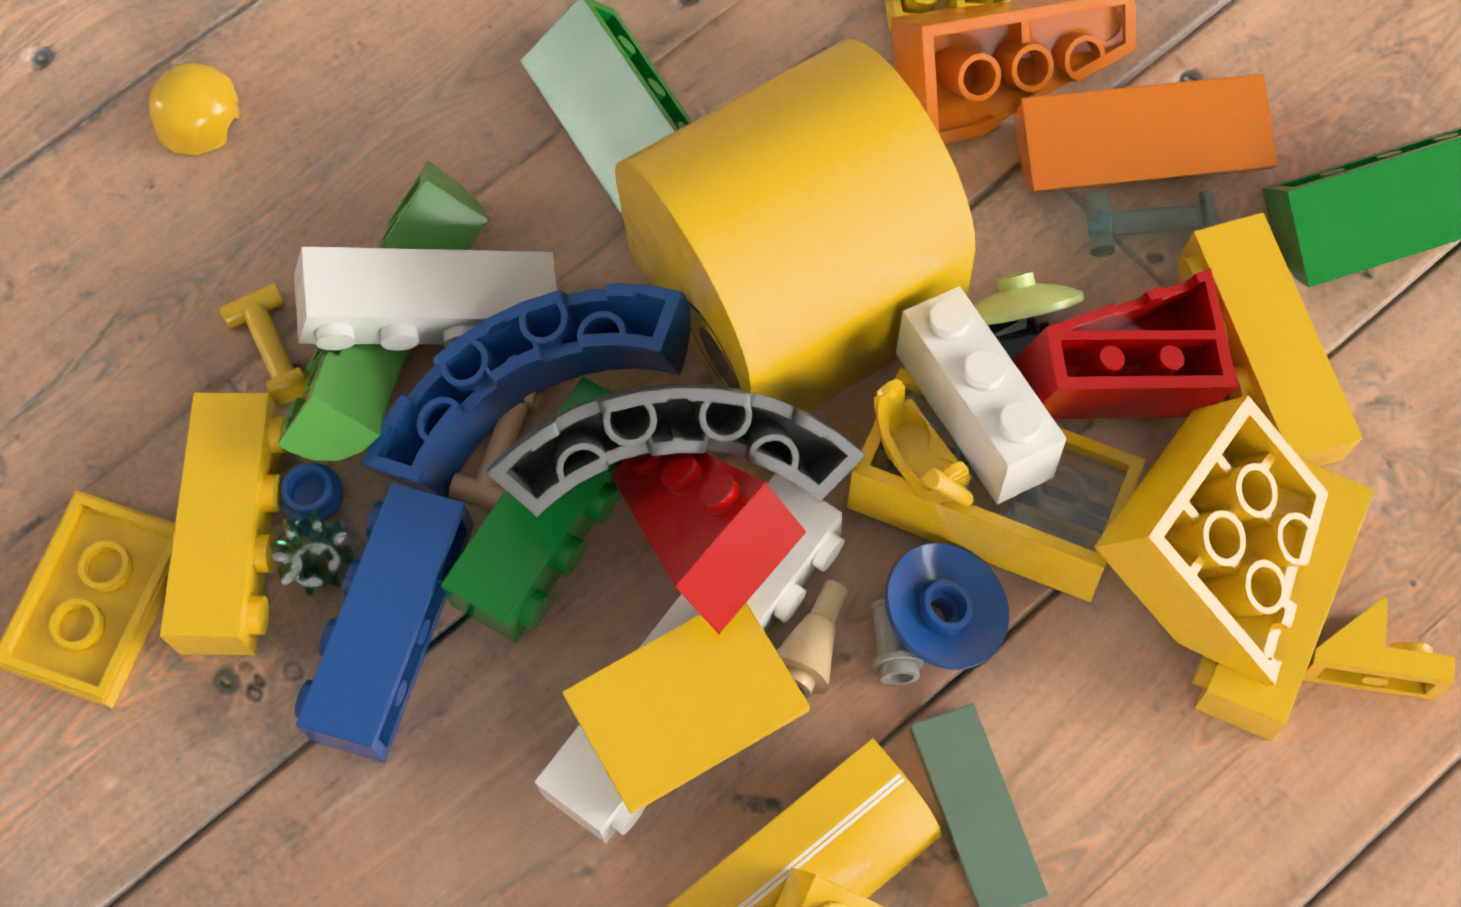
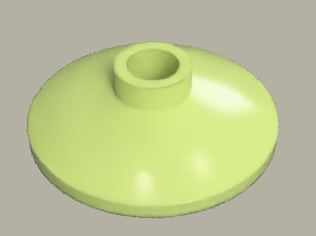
(1022, 298)

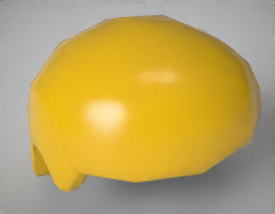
(193, 108)

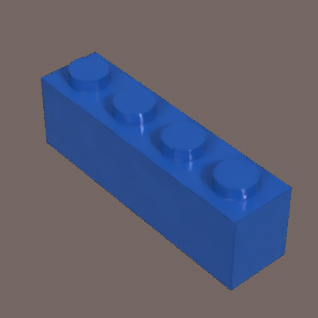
(384, 623)

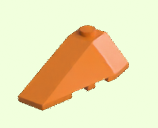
(981, 59)

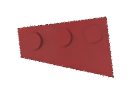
(1136, 357)
(709, 527)

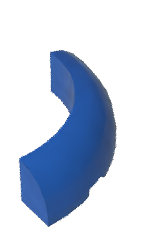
(521, 353)

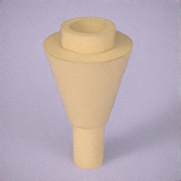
(810, 645)

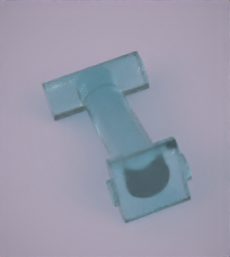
(1106, 224)

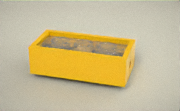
(1036, 534)

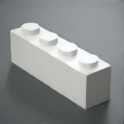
(409, 293)

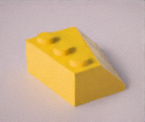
(1220, 536)

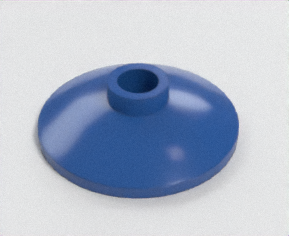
(964, 592)

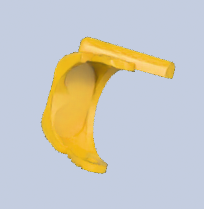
(918, 449)

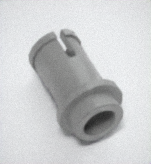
(893, 660)

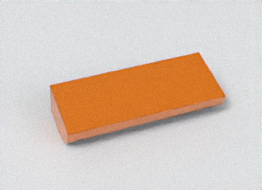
(1145, 133)

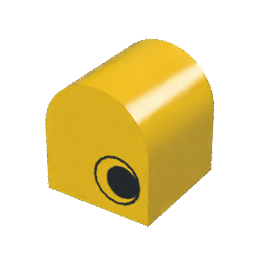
(801, 224)

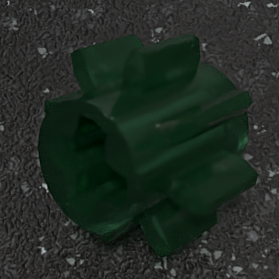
(304, 566)

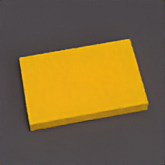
(90, 600)
(684, 705)

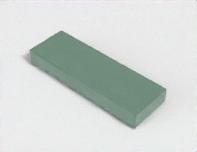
(977, 810)

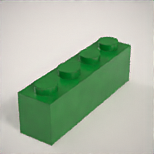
(519, 556)

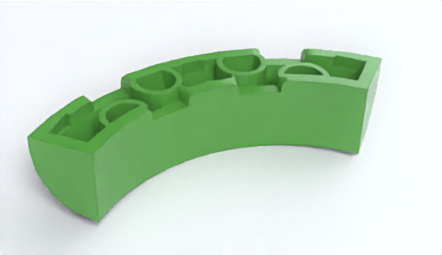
(354, 385)

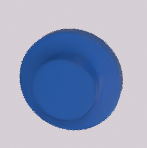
(311, 488)

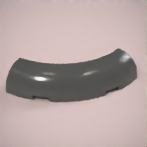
(673, 421)

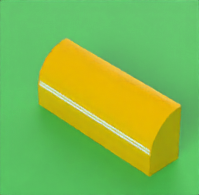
(847, 828)

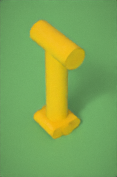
(254, 309)

